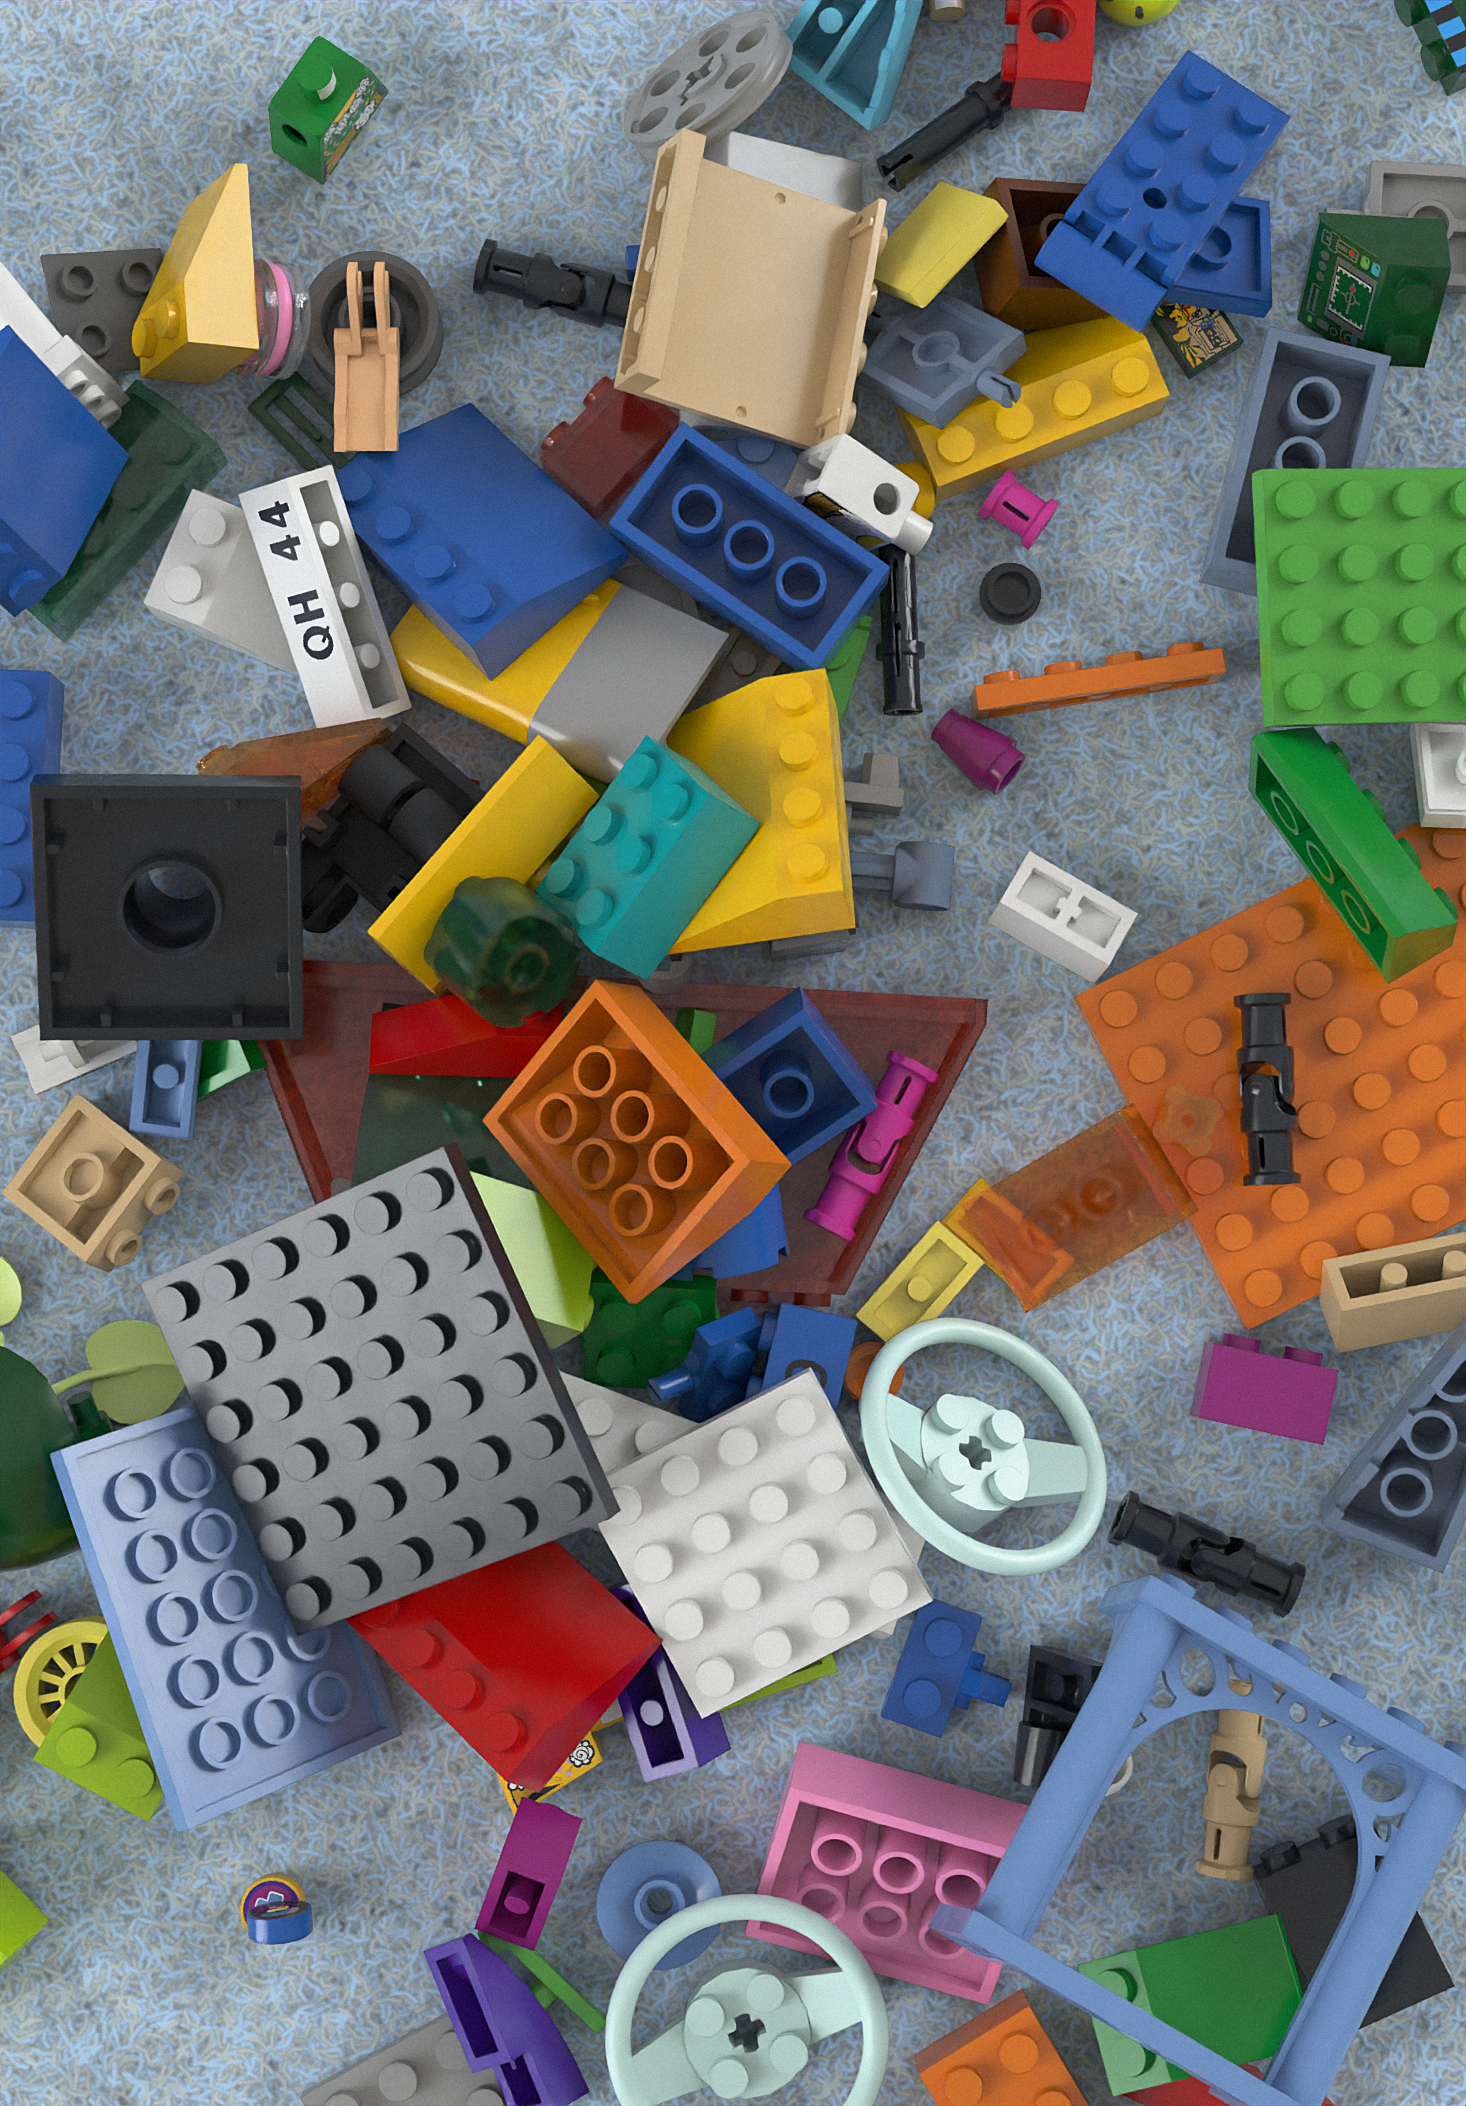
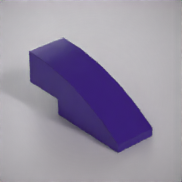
(504, 2025)

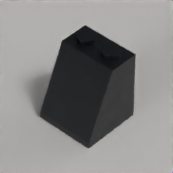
(1311, 1893)

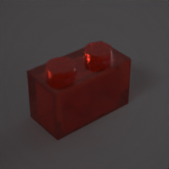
(606, 446)

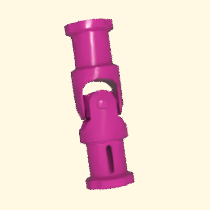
(873, 1142)

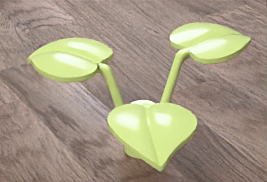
(127, 1357)

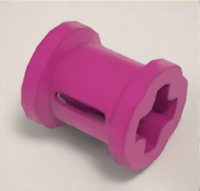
(1012, 492)

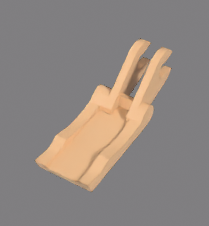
(367, 371)

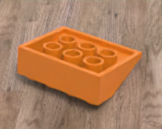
(634, 1139)

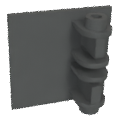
(99, 300)

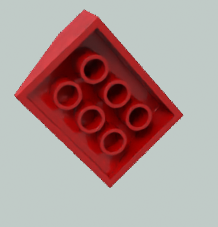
(515, 1656)

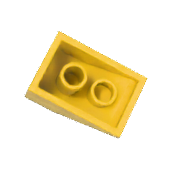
(204, 296)

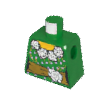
(328, 103)

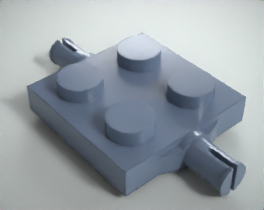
(941, 358)

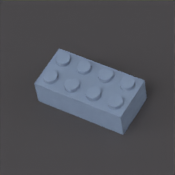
(1302, 409)

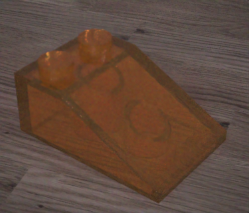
(314, 754)
(1080, 1207)

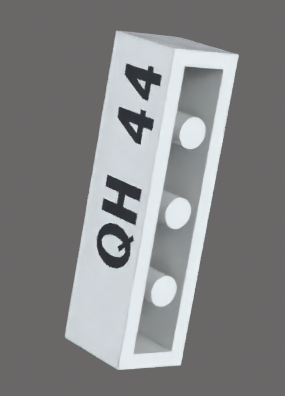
(325, 598)

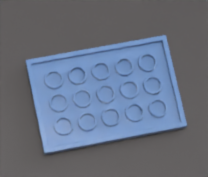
(201, 1631)

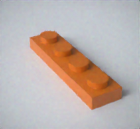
(1122, 677)

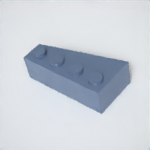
(1411, 1475)

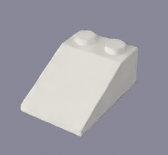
(217, 584)

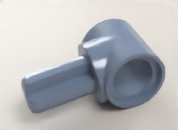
(915, 875)

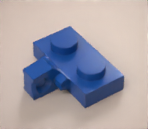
(940, 1670)

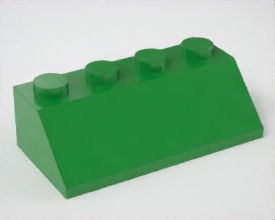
(1350, 850)

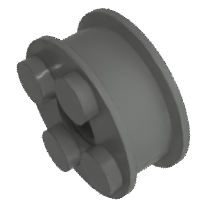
(411, 311)

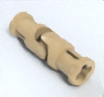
(1233, 1791)

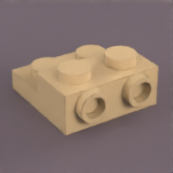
(95, 1185)

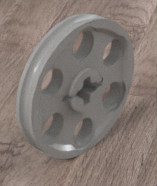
(710, 82)

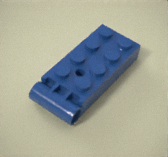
(1162, 191)

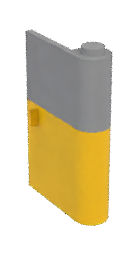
(587, 686)

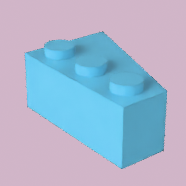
(854, 52)

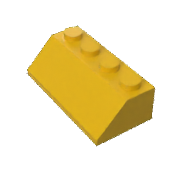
(1074, 390)
(508, 834)

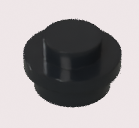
(1010, 593)

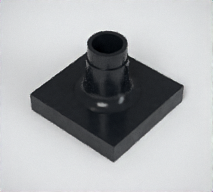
(158, 967)

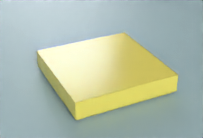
(936, 243)

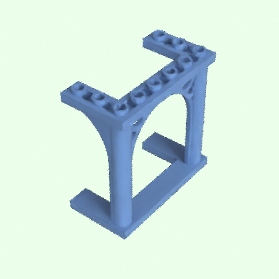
(1151, 1632)

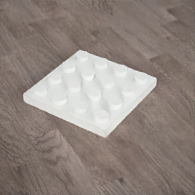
(759, 1543)

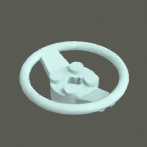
(970, 1463)
(793, 2006)

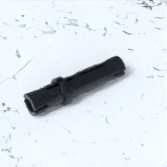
(979, 109)
(902, 691)

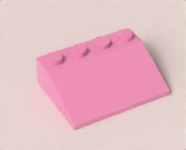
(878, 1859)

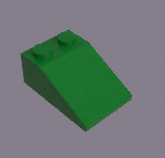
(1219, 1987)

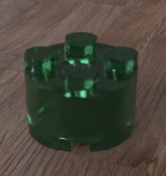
(503, 950)

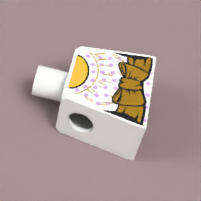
(859, 494)

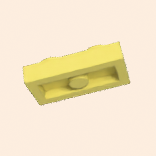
(920, 1283)

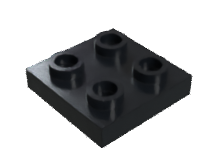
(1053, 1698)

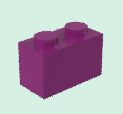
(1264, 1391)
(528, 1873)

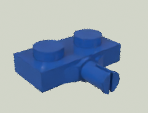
(714, 1369)

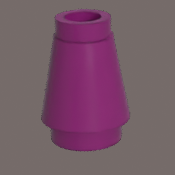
(978, 751)

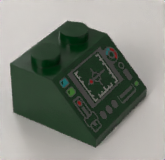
(1377, 283)

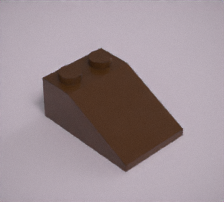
(1005, 268)

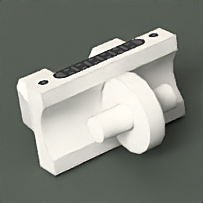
(62, 1061)

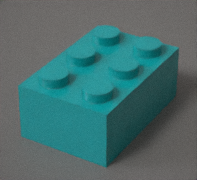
(647, 857)

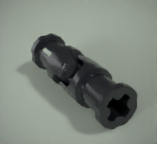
(546, 285)
(1267, 1100)
(1213, 1556)

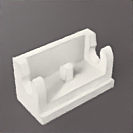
(1062, 917)

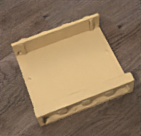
(749, 299)

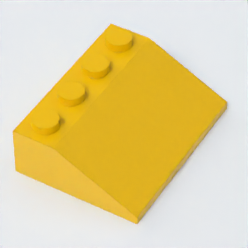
(782, 762)

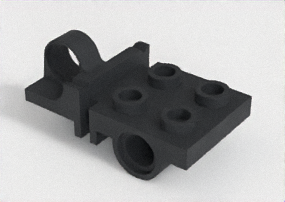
(382, 828)

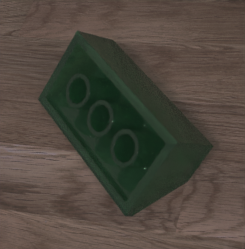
(163, 466)

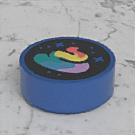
(280, 1922)

